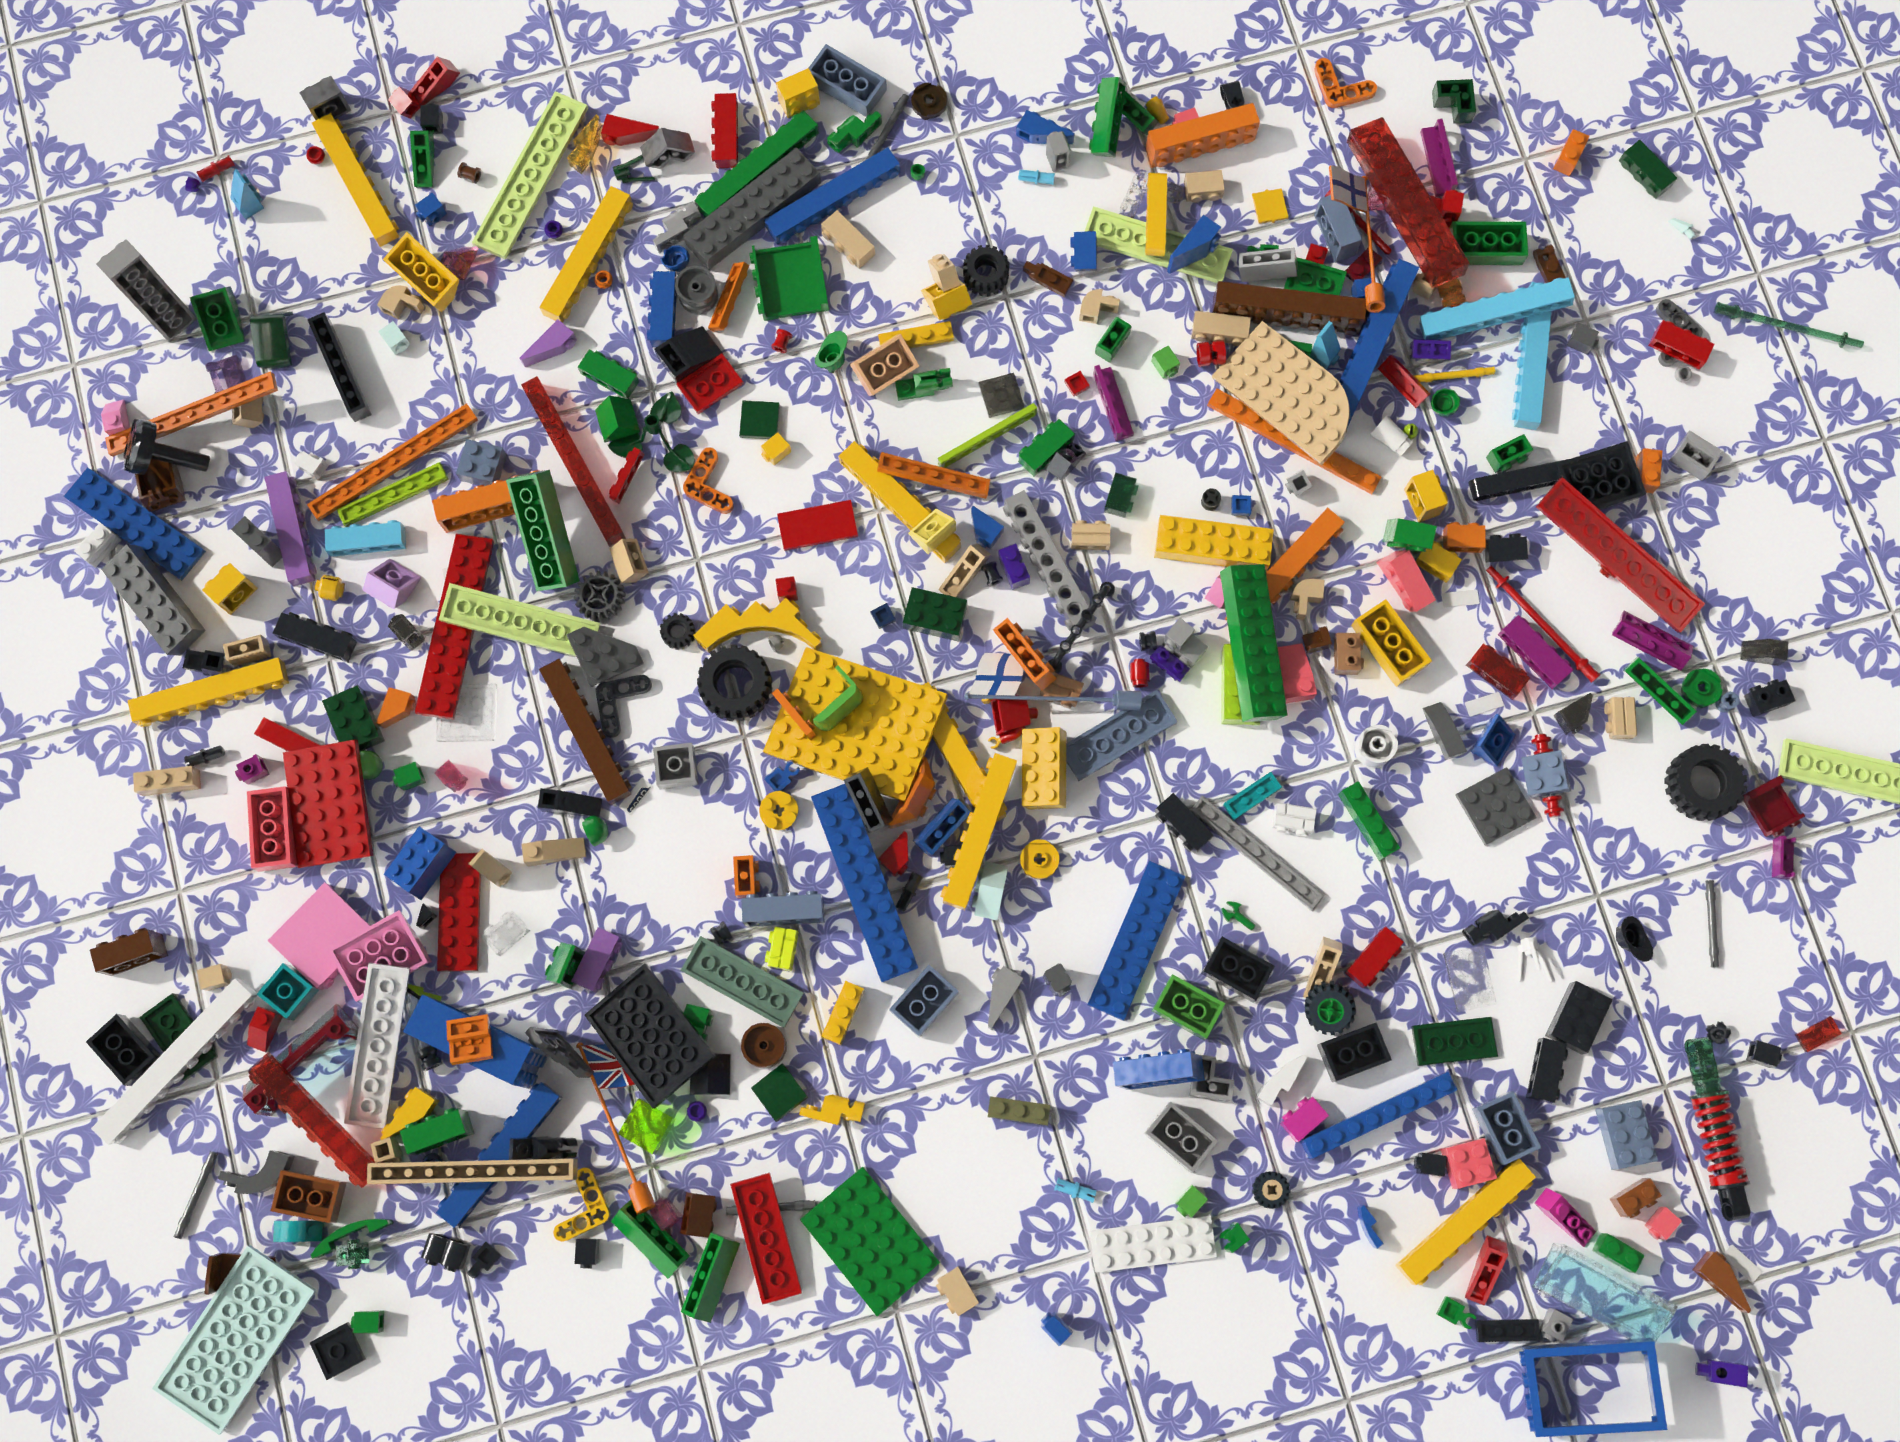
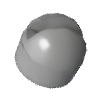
(1683, 372)
(776, 643)

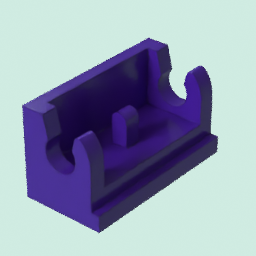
(1431, 349)

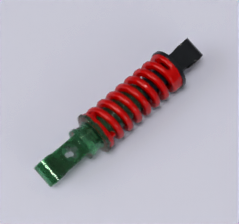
(1713, 1105)

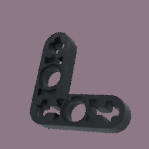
(614, 694)

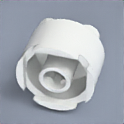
(1385, 741)

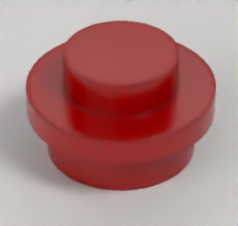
(315, 155)

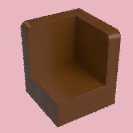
(1317, 640)

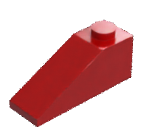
(435, 80)
(626, 131)
(1486, 1270)

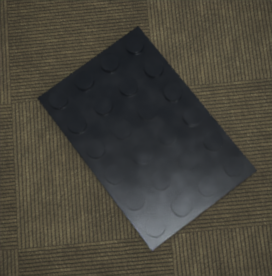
(650, 1035)

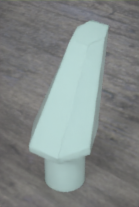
(1683, 227)

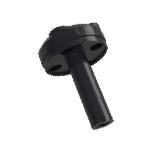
(142, 448)

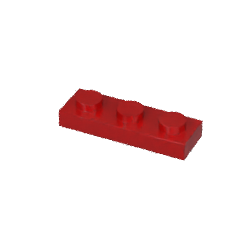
(1404, 381)
(626, 475)

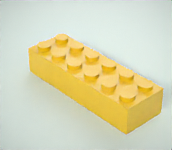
(1212, 542)

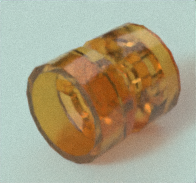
(1451, 293)

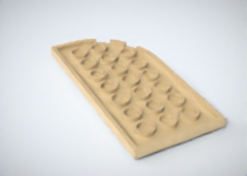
(1288, 391)

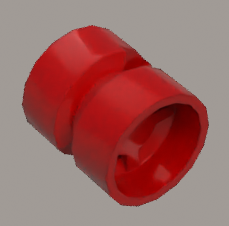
(1205, 356)

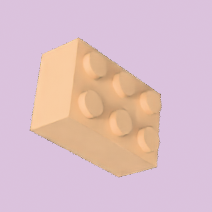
(884, 365)

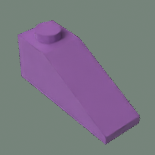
(551, 343)

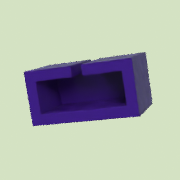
(1013, 567)

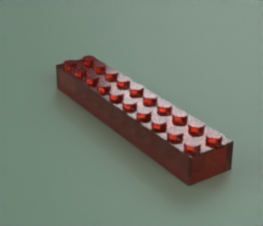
(1407, 202)

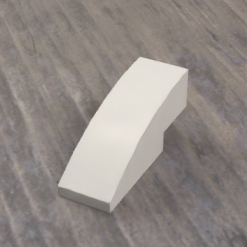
(1280, 1080)

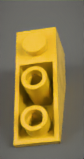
(416, 1107)

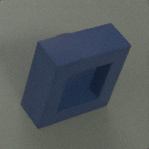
(882, 616)

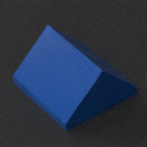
(1494, 740)

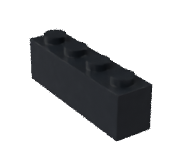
(315, 637)

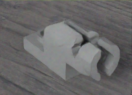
(676, 226)

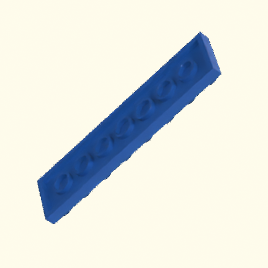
(134, 523)
(1136, 941)

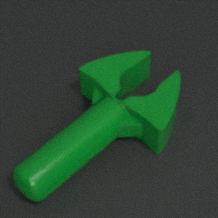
(1237, 915)

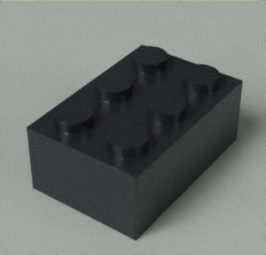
(1237, 969)
(1579, 1017)
(123, 1049)
(1354, 1052)

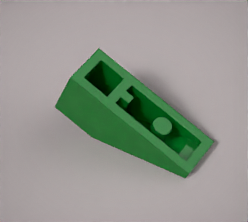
(422, 157)

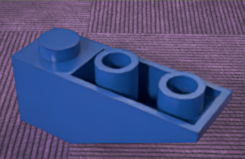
(1036, 129)

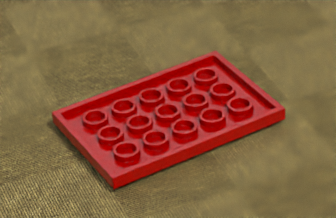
(328, 804)

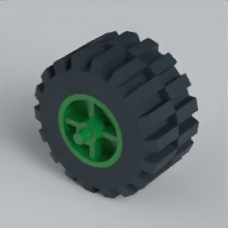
(1330, 1008)

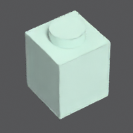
(394, 338)

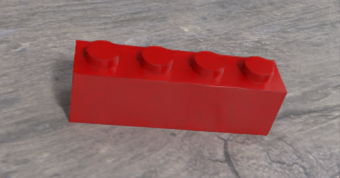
(726, 130)

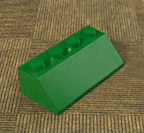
(1108, 117)

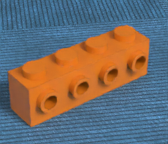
(1025, 655)

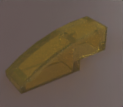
(586, 145)

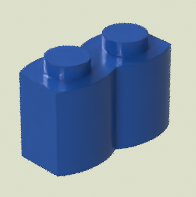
(1055, 1328)

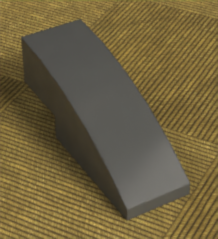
(1444, 731)

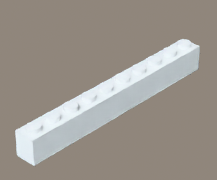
(174, 1062)

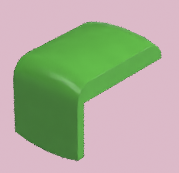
(841, 706)

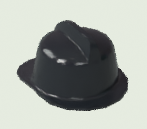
(1634, 939)

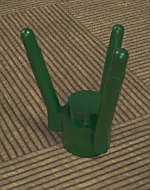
(622, 172)

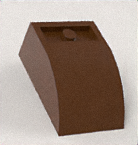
(160, 486)

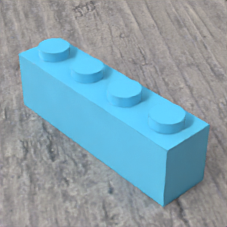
(365, 538)

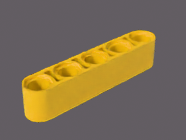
(1156, 214)

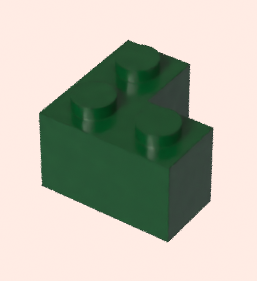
(1458, 96)

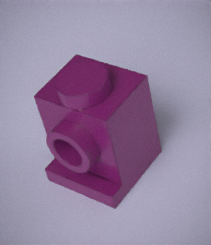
(257, 771)

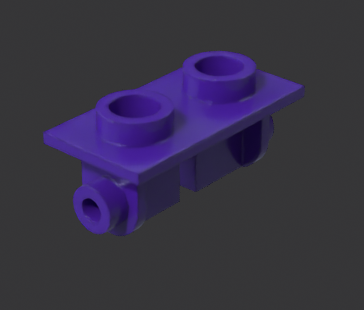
(1169, 662)

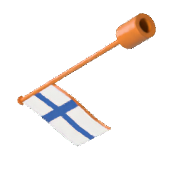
(1352, 192)

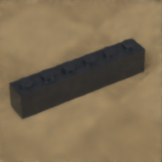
(339, 367)

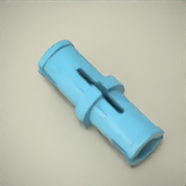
(1075, 1190)

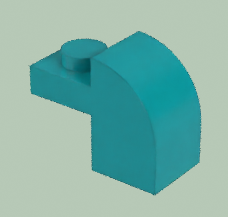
(297, 1231)

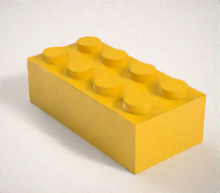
(1391, 643)
(1044, 768)

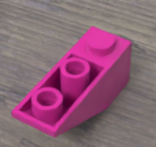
(1565, 1216)

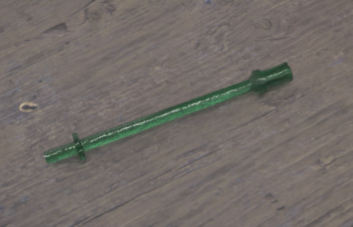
(1735, 312)

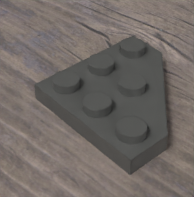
(602, 655)
(559, 1050)

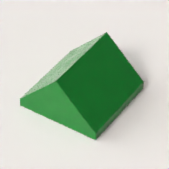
(616, 418)

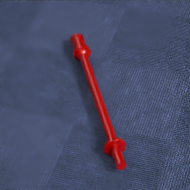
(1580, 663)

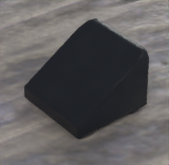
(425, 916)

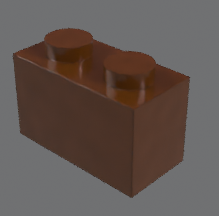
(698, 1215)

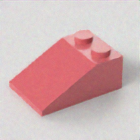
(1296, 674)

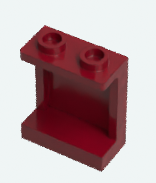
(1772, 807)

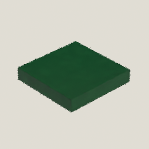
(759, 419)

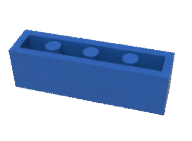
(663, 307)

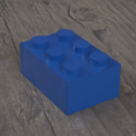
(420, 863)

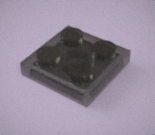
(1001, 395)

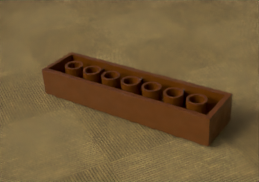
(1290, 307)

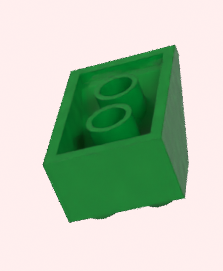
(218, 318)
(565, 964)

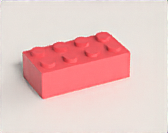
(270, 829)

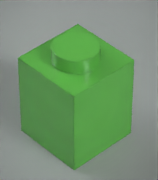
(1165, 362)
(1190, 1202)

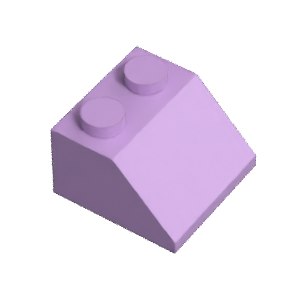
(390, 583)

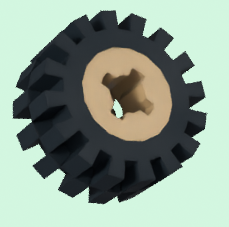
(1265, 1185)

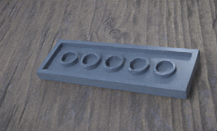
(1118, 736)

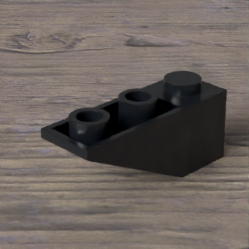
(568, 803)

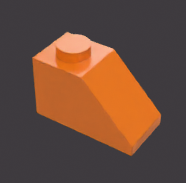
(395, 707)

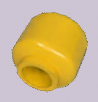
(330, 587)

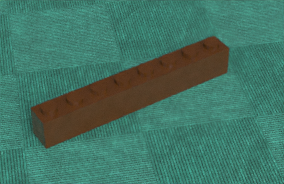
(585, 731)

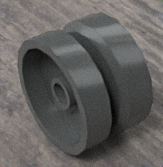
(696, 289)

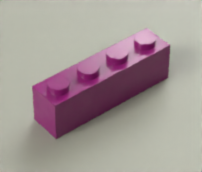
(1535, 651)

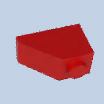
(896, 856)
(263, 1028)

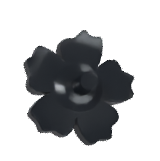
(1718, 1033)

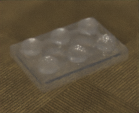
(1470, 978)

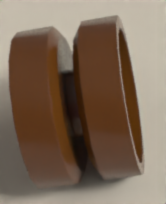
(775, 1049)

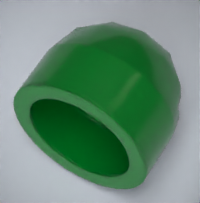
(917, 171)

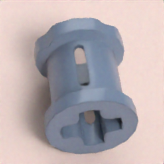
(1730, 698)

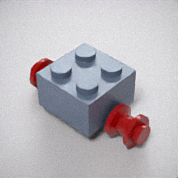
(1546, 775)

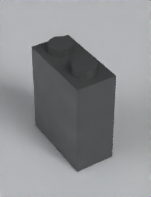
(257, 541)

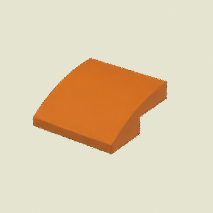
(469, 1039)

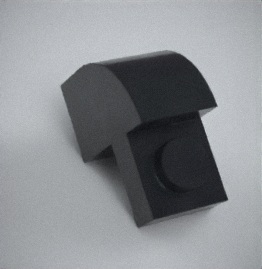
(205, 662)

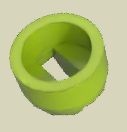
(1406, 430)

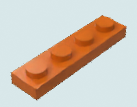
(728, 297)

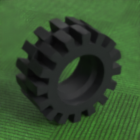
(677, 620)

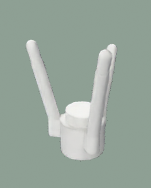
(1531, 947)

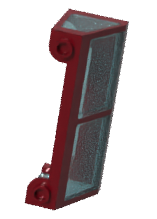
(333, 1025)

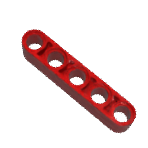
(282, 736)

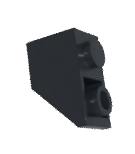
(1066, 460)

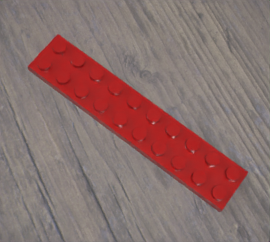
(1620, 555)
(449, 642)

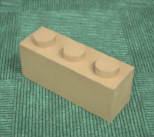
(847, 239)
(1220, 327)
(166, 780)

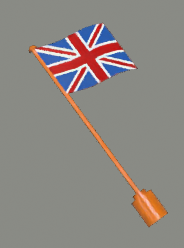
(609, 1075)

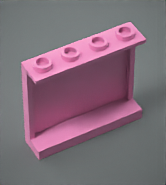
(313, 930)

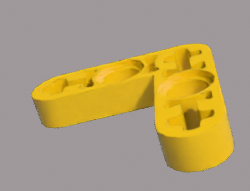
(592, 1208)

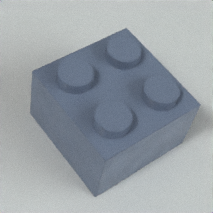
(481, 463)

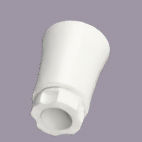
(1392, 436)

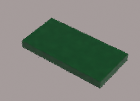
(167, 1022)
(1454, 1041)

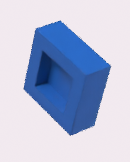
(1241, 505)

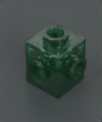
(352, 1254)

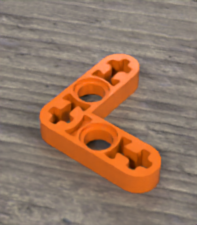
(1335, 90)
(699, 482)

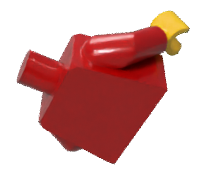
(1010, 718)

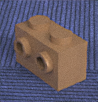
(1348, 654)

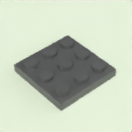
(1495, 806)

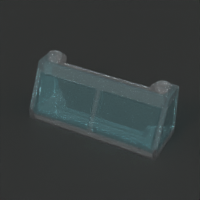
(1602, 1294)

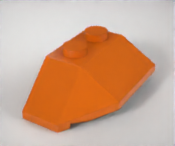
(915, 805)

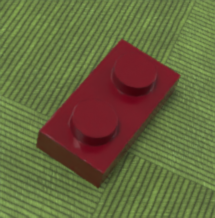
(1361, 266)

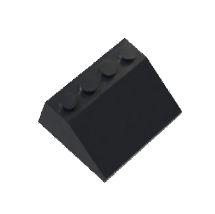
(1604, 476)

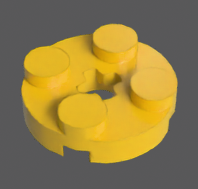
(769, 804)
(1047, 851)

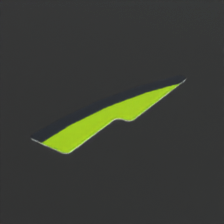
(417, 992)

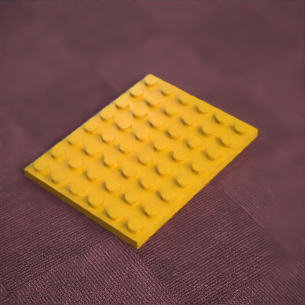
(883, 733)

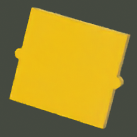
(1270, 206)

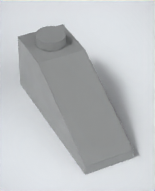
(1003, 989)

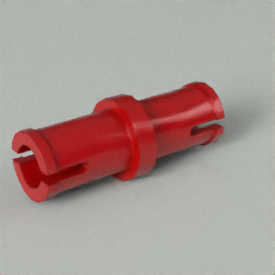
(215, 168)

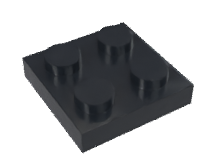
(337, 1351)

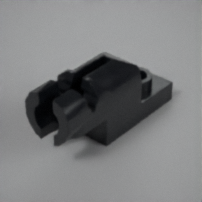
(1492, 926)
(541, 1148)

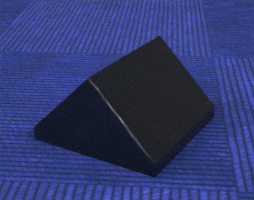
(713, 1078)

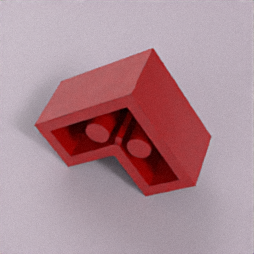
(1450, 205)

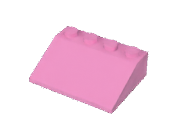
(386, 943)

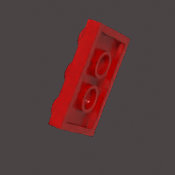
(709, 383)

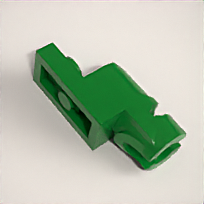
(854, 131)
(923, 384)

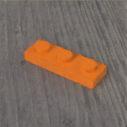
(795, 713)

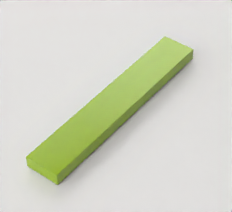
(987, 436)
(392, 494)

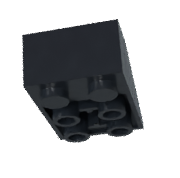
(687, 353)

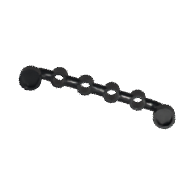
(1106, 590)

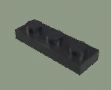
(1507, 1330)

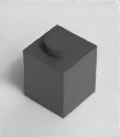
(1583, 338)

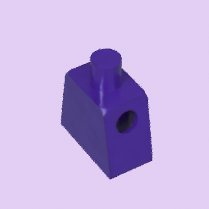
(1731, 1373)

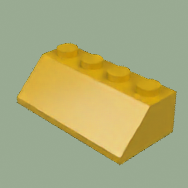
(423, 272)

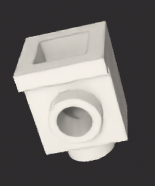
(311, 464)

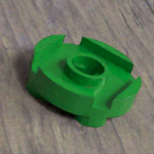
(1694, 695)

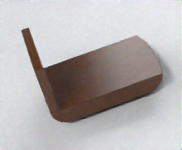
(218, 1268)

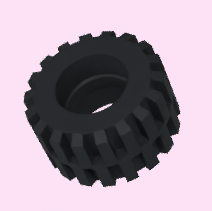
(990, 257)

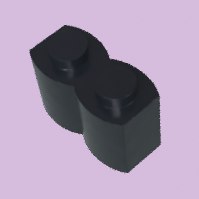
(445, 1252)

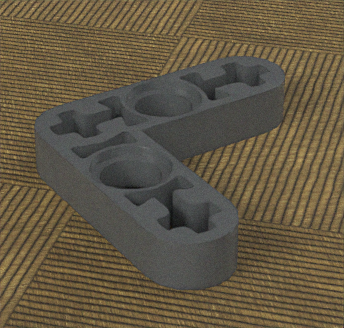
(1688, 324)

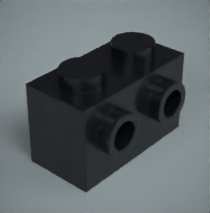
(1506, 549)
(1769, 698)

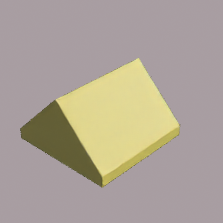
(933, 530)

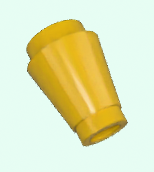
(1157, 109)

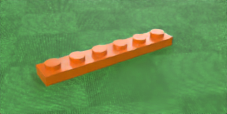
(933, 475)

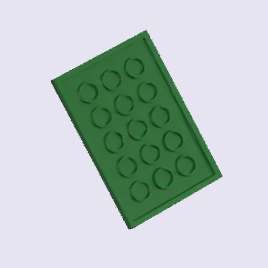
(869, 1241)

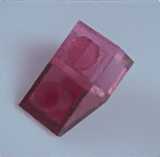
(459, 260)
(451, 776)

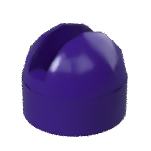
(191, 184)

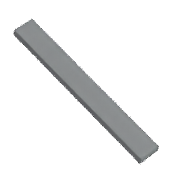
(1257, 853)

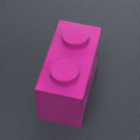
(1303, 1119)

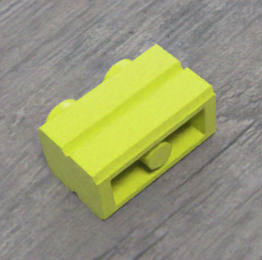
(782, 949)

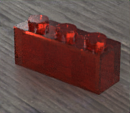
(1498, 671)

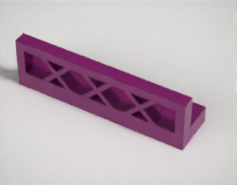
(1439, 158)
(1112, 403)
(1653, 640)

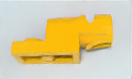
(834, 1109)

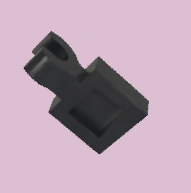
(484, 1258)

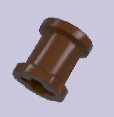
(469, 172)

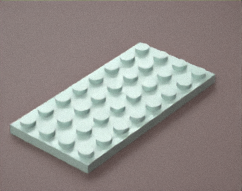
(234, 1339)

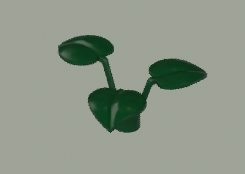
(664, 410)

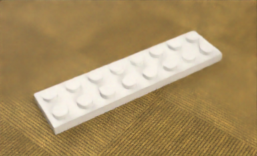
(377, 1045)

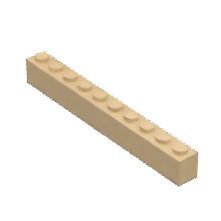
(472, 1171)

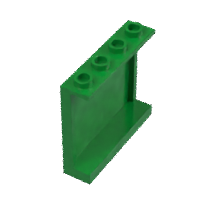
(789, 280)

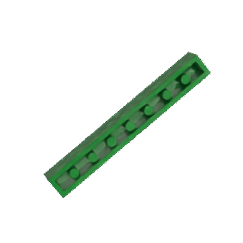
(775, 147)

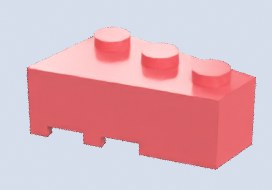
(1407, 580)

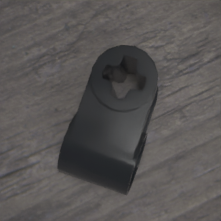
(1232, 94)

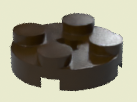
(934, 109)

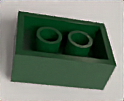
(935, 614)
(353, 718)

